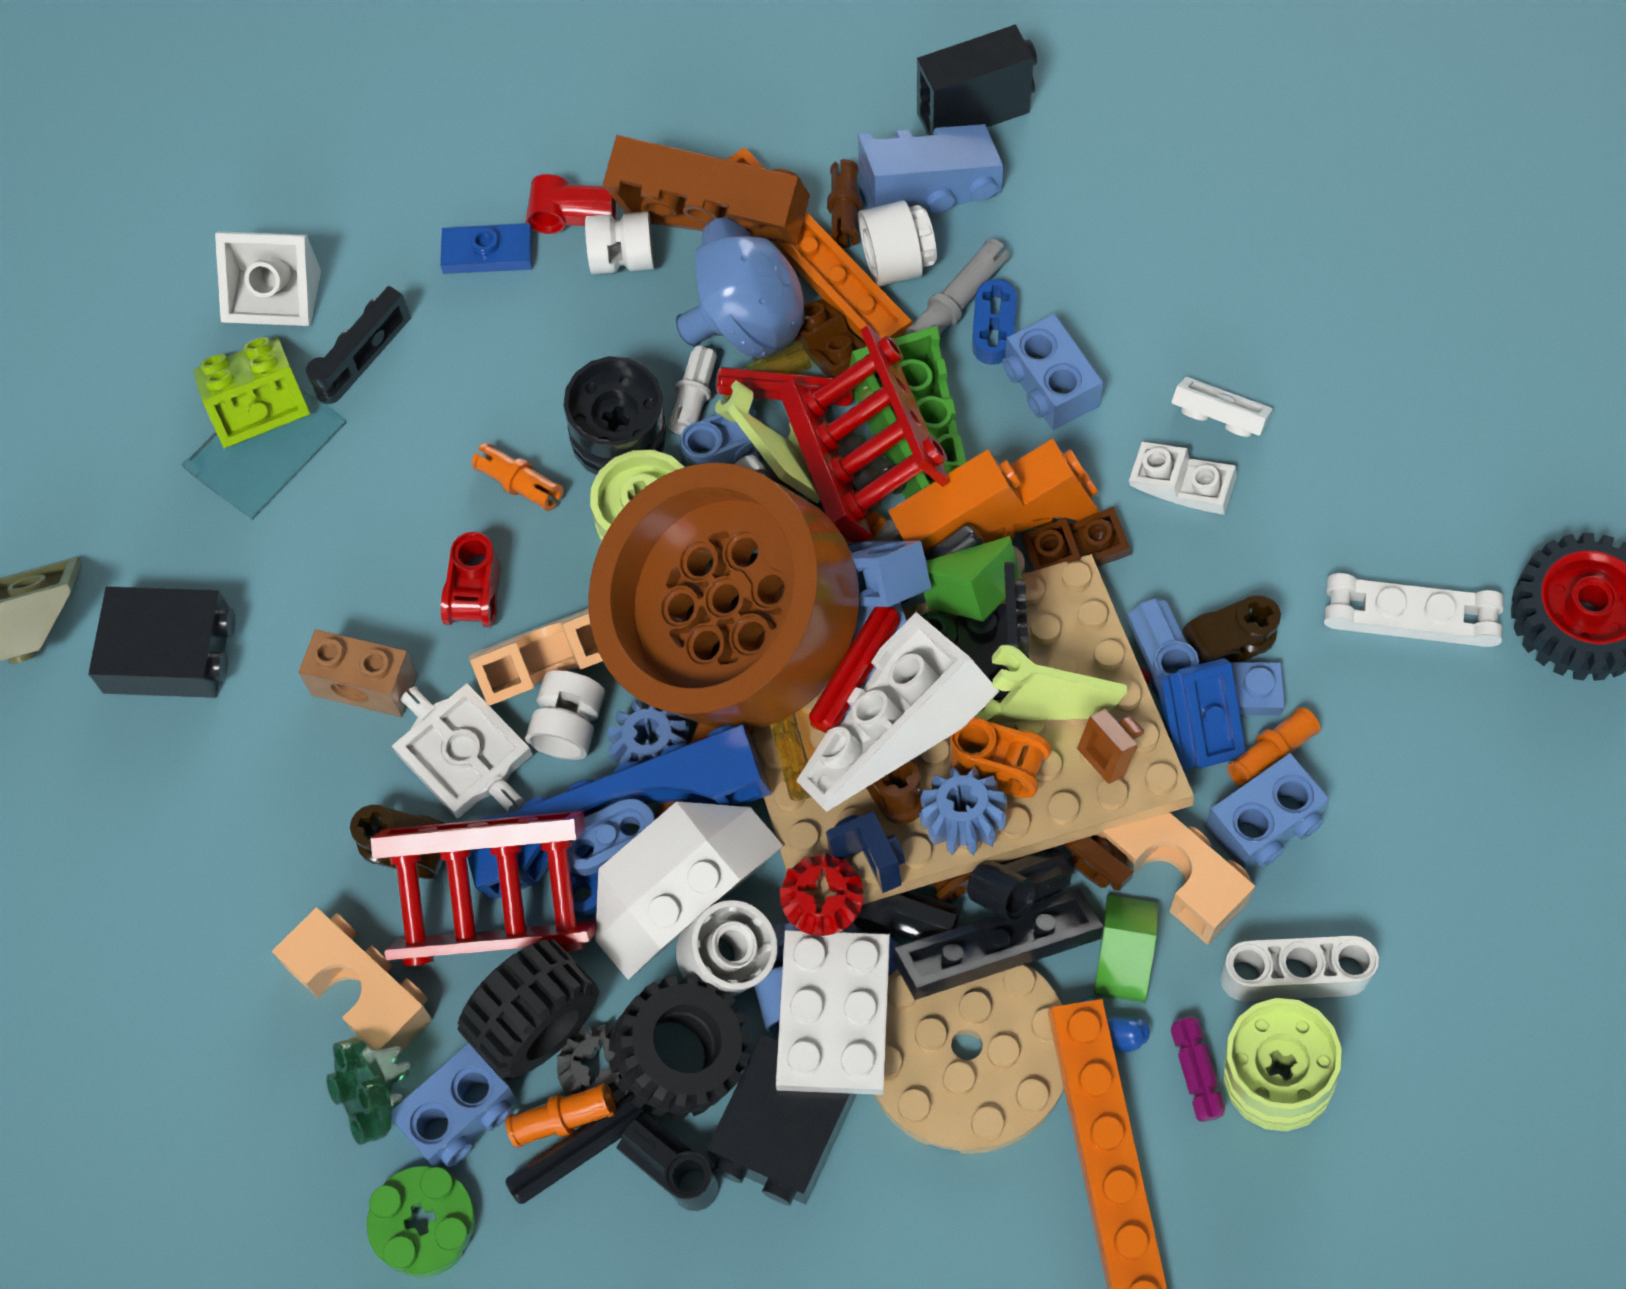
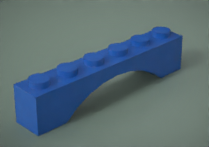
(710, 771)

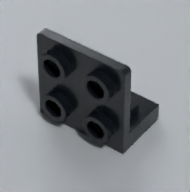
(1002, 627)

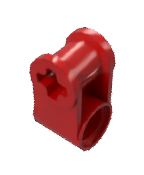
(471, 590)

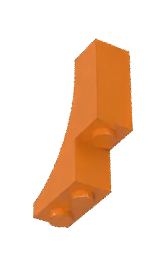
(998, 495)

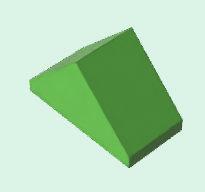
(971, 579)
(1126, 948)

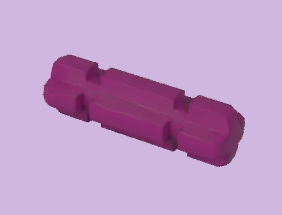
(1197, 1069)

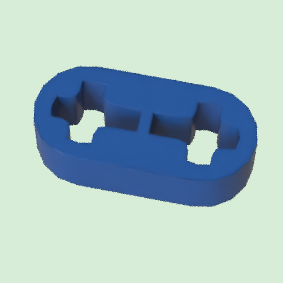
(984, 321)

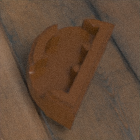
(1098, 863)

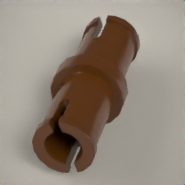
(844, 202)

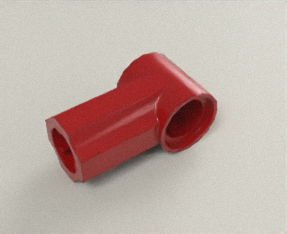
(558, 204)

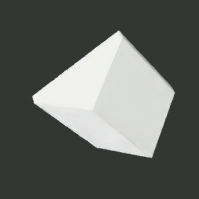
(266, 278)

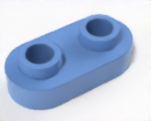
(606, 835)

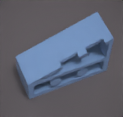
(930, 170)

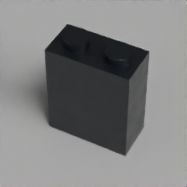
(976, 81)
(161, 642)
(776, 1134)

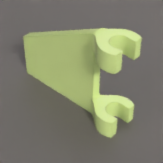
(780, 453)
(1046, 692)

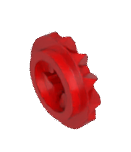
(838, 911)

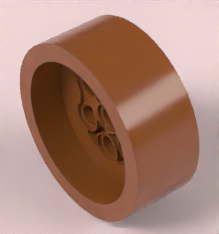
(655, 571)

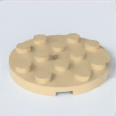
(980, 1100)

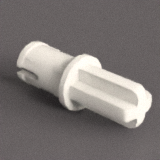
(693, 389)

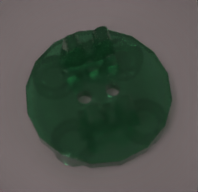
(363, 1086)

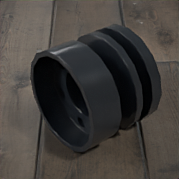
(612, 410)

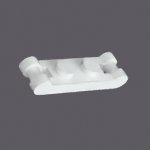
(1413, 611)

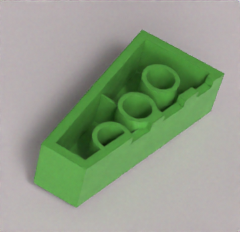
(927, 378)

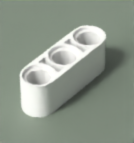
(1318, 953)

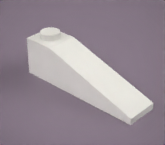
(911, 702)

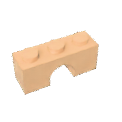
(524, 659)
(1212, 888)
(324, 953)

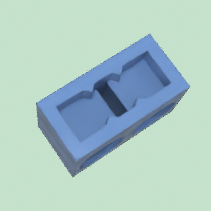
(1060, 369)
(889, 571)
(1259, 805)
(444, 1098)

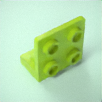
(249, 391)

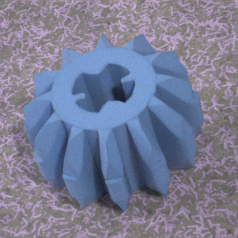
(641, 725)
(943, 810)

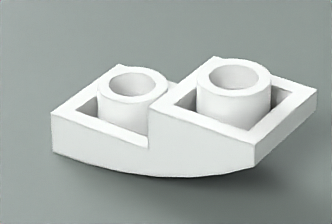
(1176, 478)

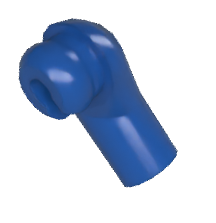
(1126, 1033)

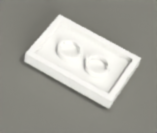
(833, 1013)

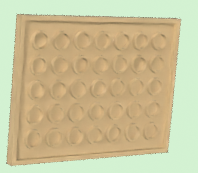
(1068, 630)

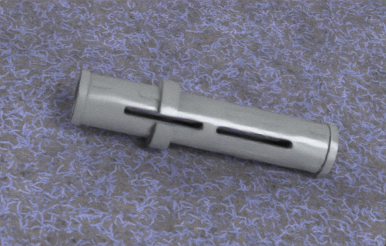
(946, 306)

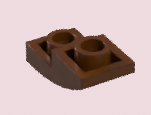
(827, 338)
(1066, 542)

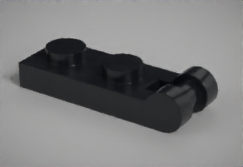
(358, 346)

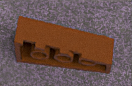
(695, 188)

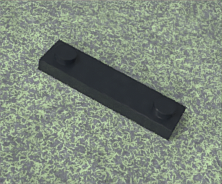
(996, 944)

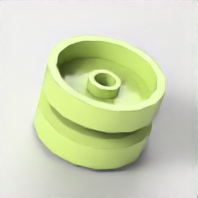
(624, 479)

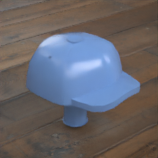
(743, 292)

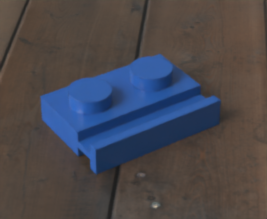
(1202, 714)

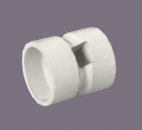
(636, 241)
(567, 707)

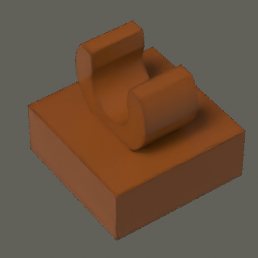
(1109, 744)

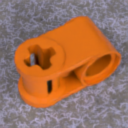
(1001, 756)

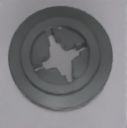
(584, 1045)

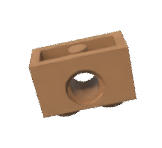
(357, 672)

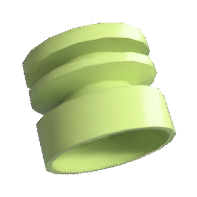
(1293, 1038)

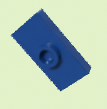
(486, 248)

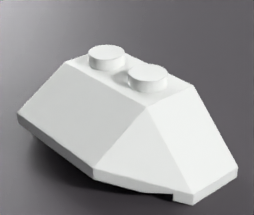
(673, 875)

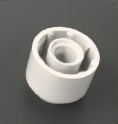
(896, 241)
(748, 935)

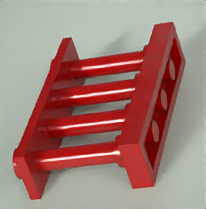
(820, 440)
(455, 844)

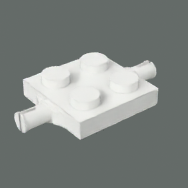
(462, 750)

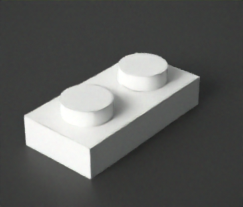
(1205, 401)

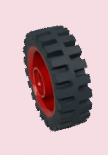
(1551, 611)

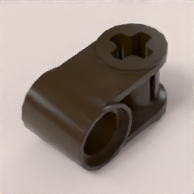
(1229, 635)
(367, 823)

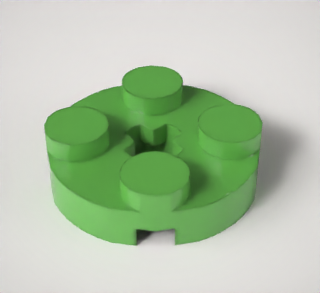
(448, 1234)

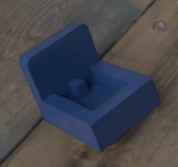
(866, 835)

